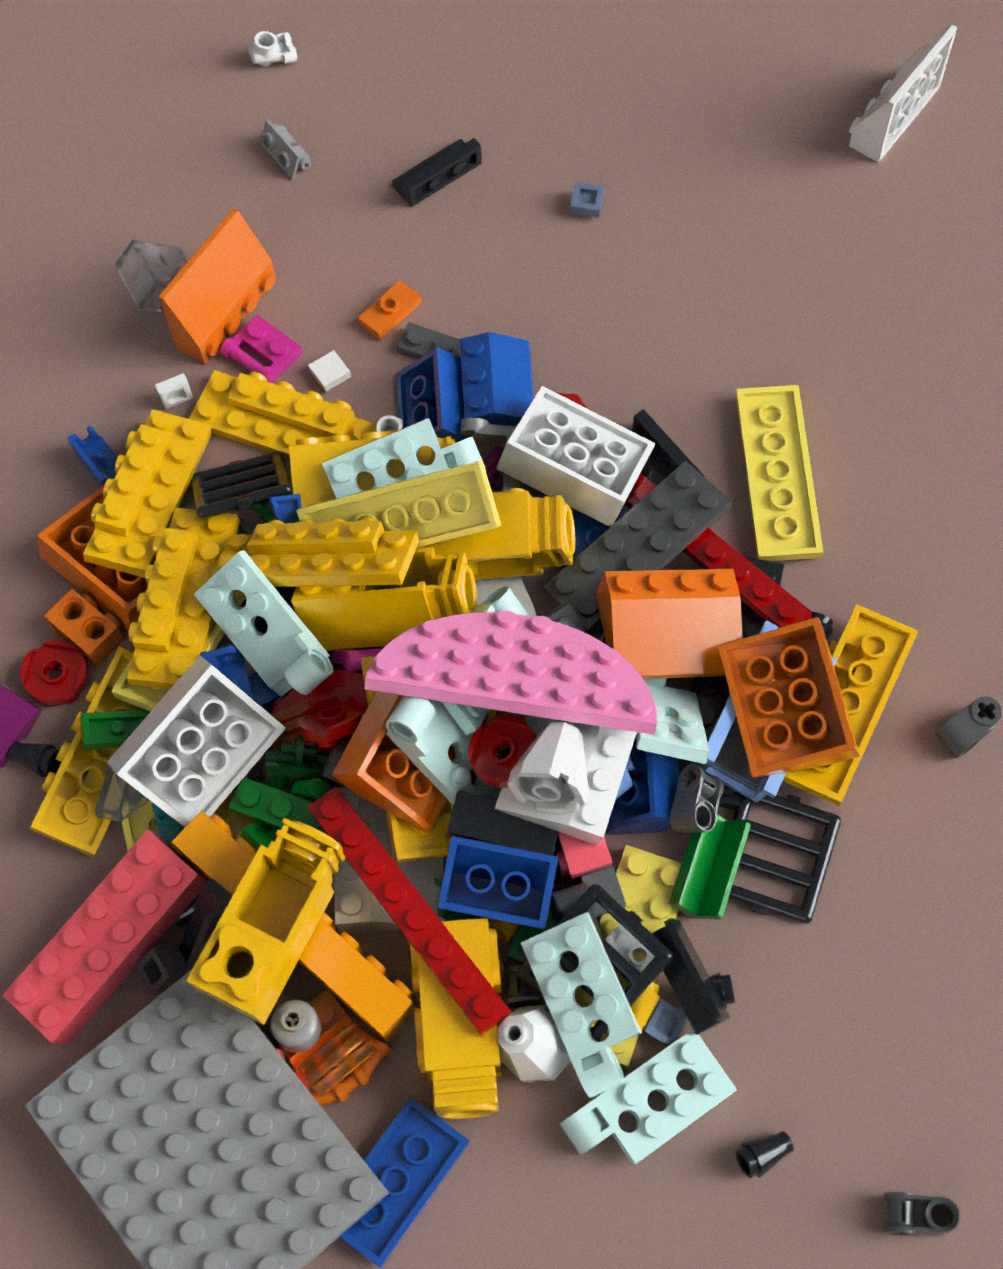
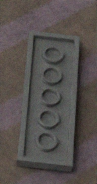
(641, 539)

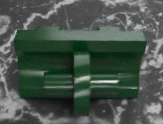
(294, 761)

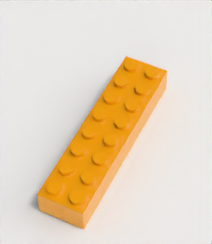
(327, 956)

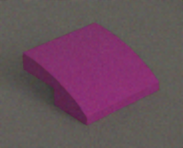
(16, 720)

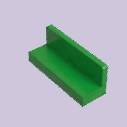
(709, 869)

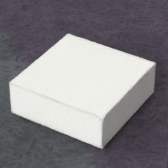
(329, 371)
(174, 391)

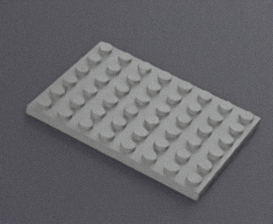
(204, 1142)

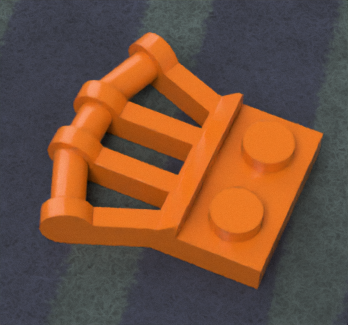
(333, 1020)

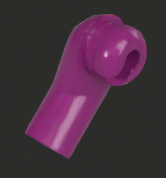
(491, 463)

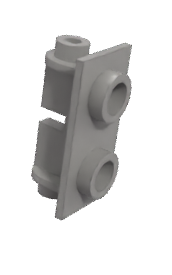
(279, 145)

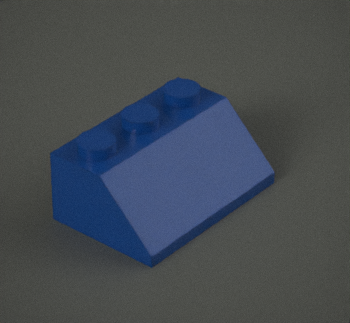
(496, 378)
(432, 391)
(650, 799)
(498, 882)

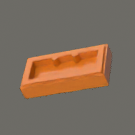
(389, 309)

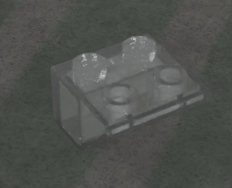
(148, 270)

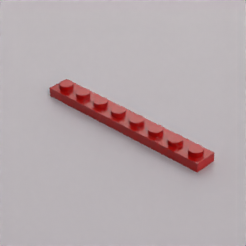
(754, 586)
(410, 912)

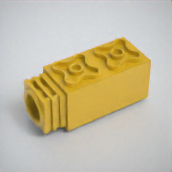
(309, 453)
(530, 538)
(373, 618)
(269, 921)
(448, 1045)

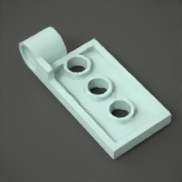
(399, 445)
(591, 1059)
(653, 1128)

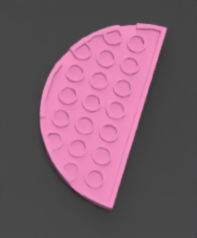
(517, 668)

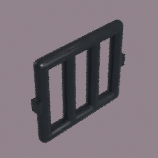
(239, 485)
(822, 852)
(632, 923)

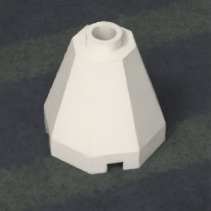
(552, 770)
(532, 1045)

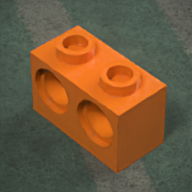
(82, 629)

